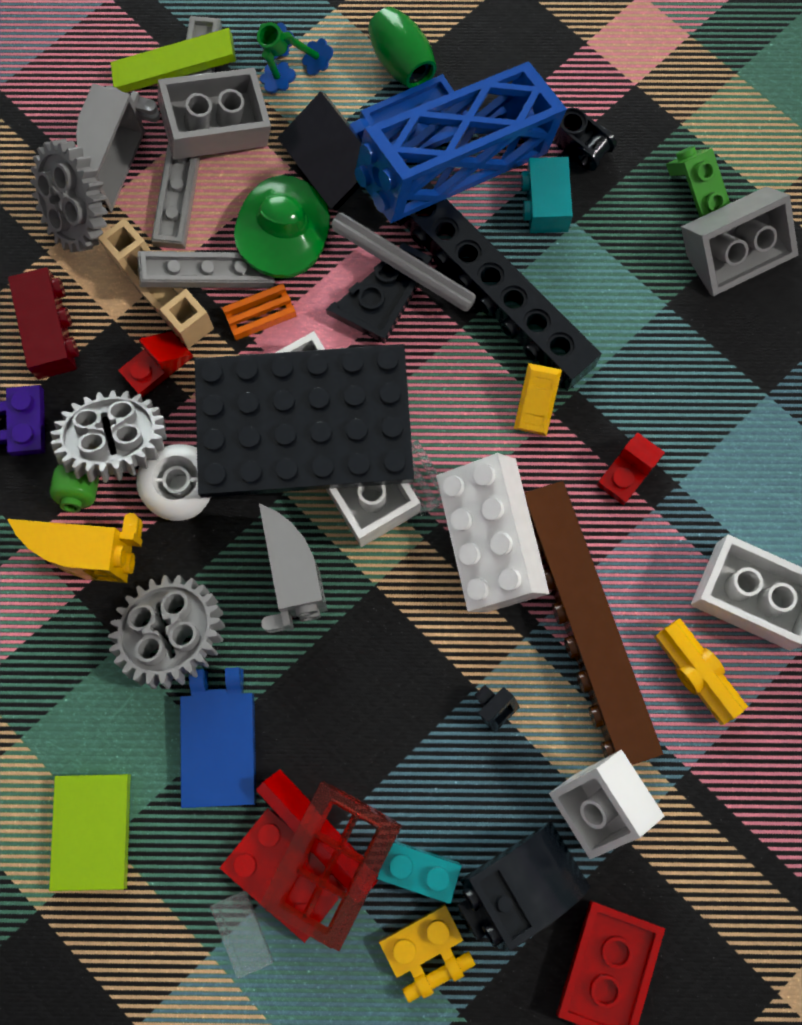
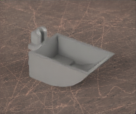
(111, 133)
(294, 574)

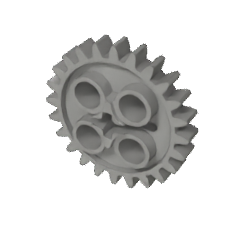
(68, 195)
(83, 444)
(136, 643)

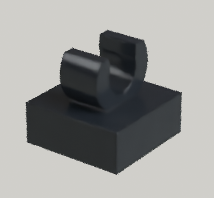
(497, 707)

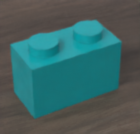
(547, 195)
(420, 872)

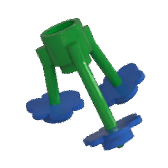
(276, 43)

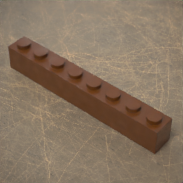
(590, 627)

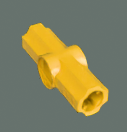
(700, 672)

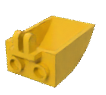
(84, 550)

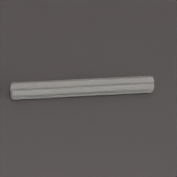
(403, 262)

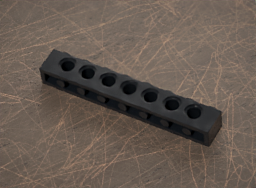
(511, 286)

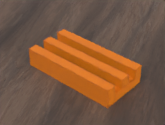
(256, 300)

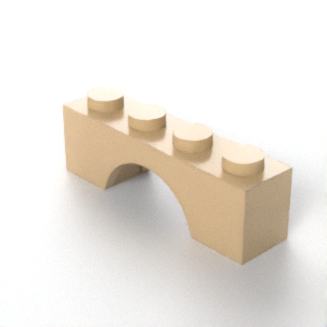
(173, 304)

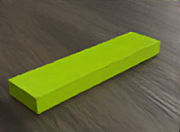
(173, 60)

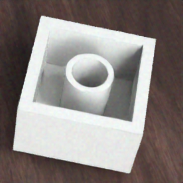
(606, 805)

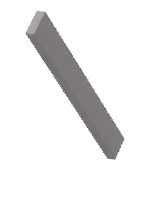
(180, 175)

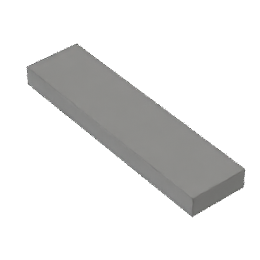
(198, 270)

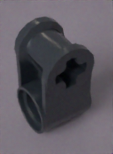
(585, 139)

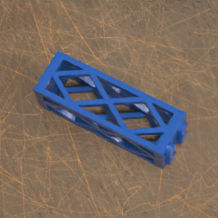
(384, 168)

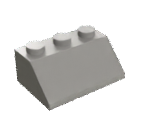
(741, 239)

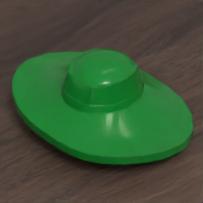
(282, 227)

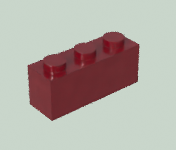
(43, 323)

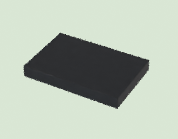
(324, 150)

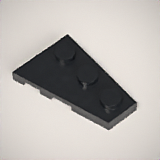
(379, 299)

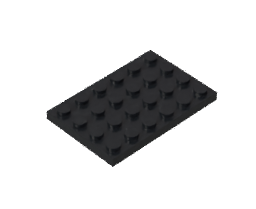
(302, 421)

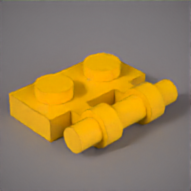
(420, 942)

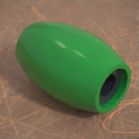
(401, 47)

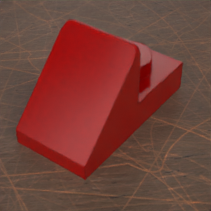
(159, 359)
(630, 468)

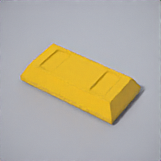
(537, 399)

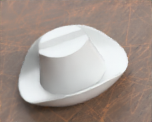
(171, 484)

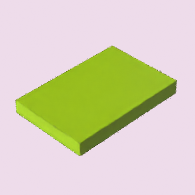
(90, 832)

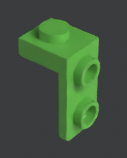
(703, 178)

